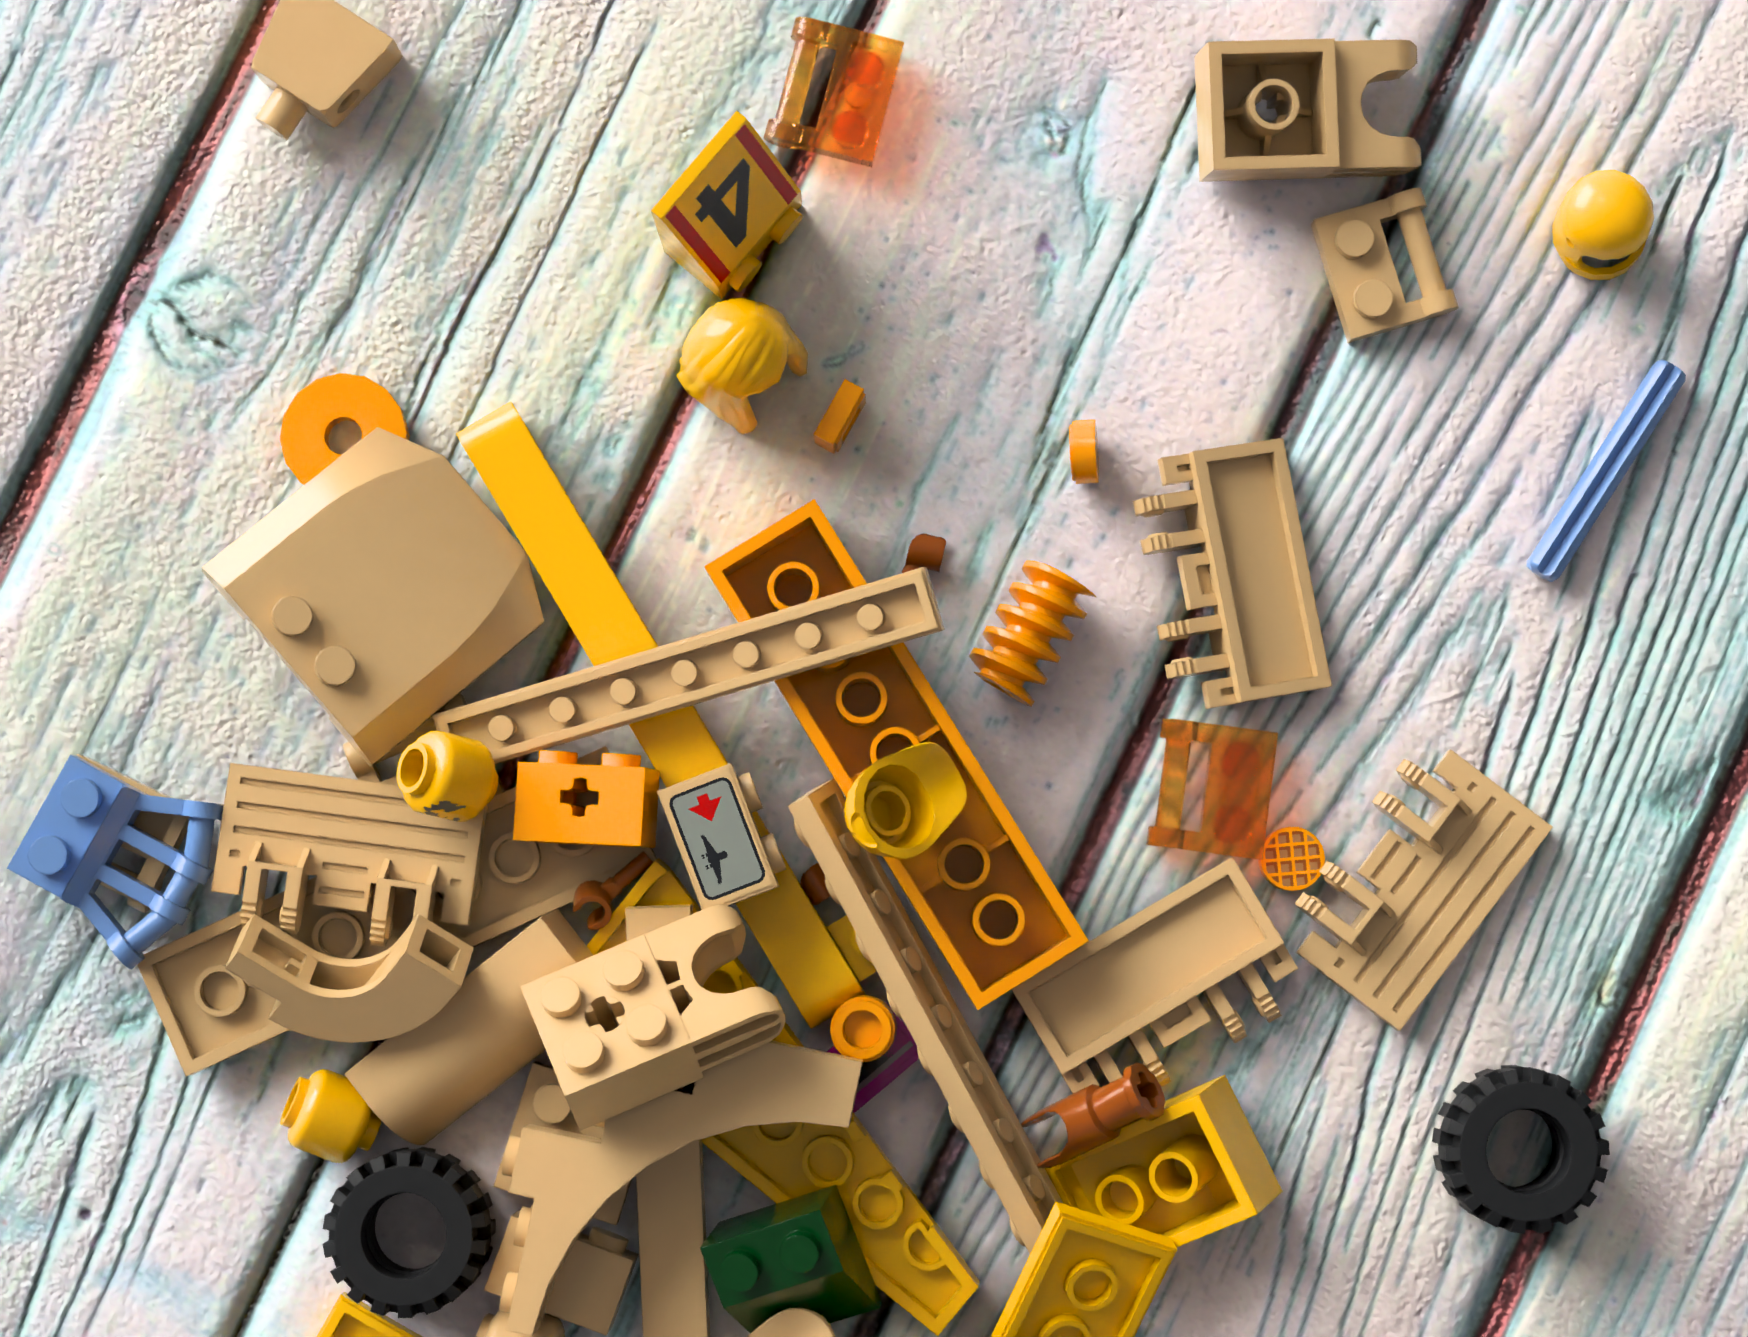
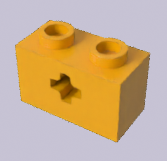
(549, 791)

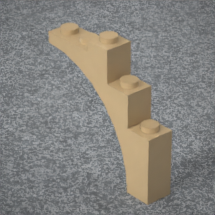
(579, 1173)

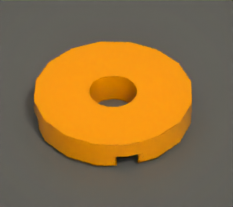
(323, 406)

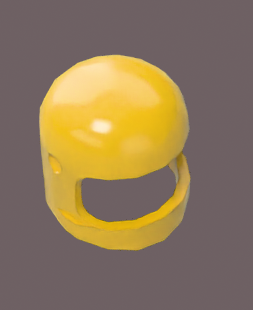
(1604, 219)

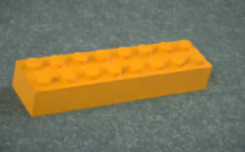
(980, 880)

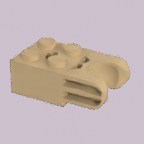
(1317, 106)
(641, 1020)

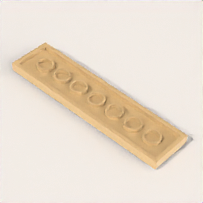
(220, 1016)

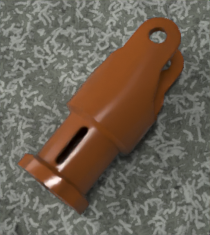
(1099, 1113)

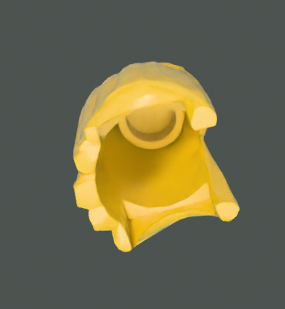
(738, 353)

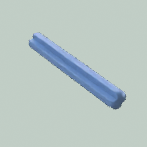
(1606, 470)

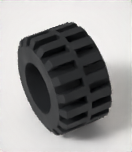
(1573, 1160)
(365, 1265)

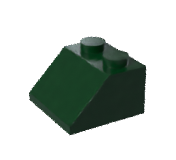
(791, 1258)

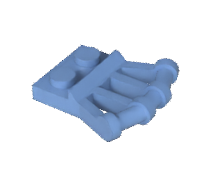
(81, 833)

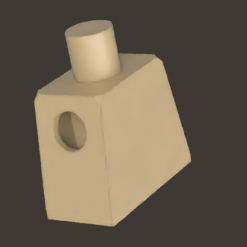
(319, 63)

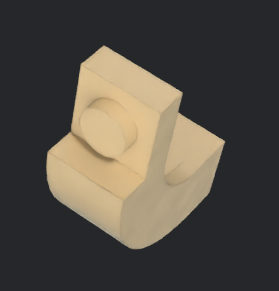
(352, 997)

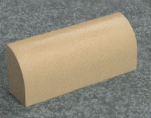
(473, 1044)

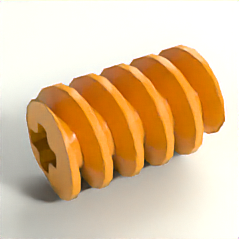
(1029, 630)

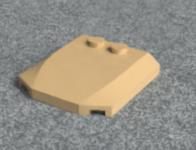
(382, 588)

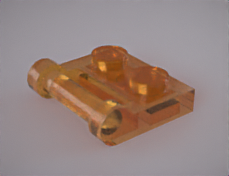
(854, 96)
(1233, 795)

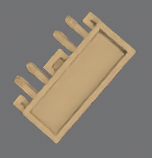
(1248, 571)
(348, 839)
(1426, 892)
(1151, 975)

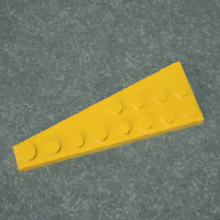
(787, 1160)

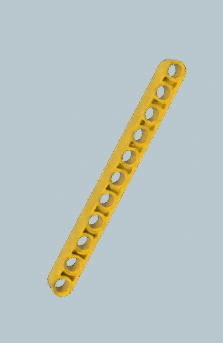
(674, 741)

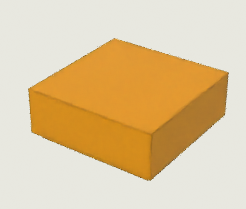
(840, 417)

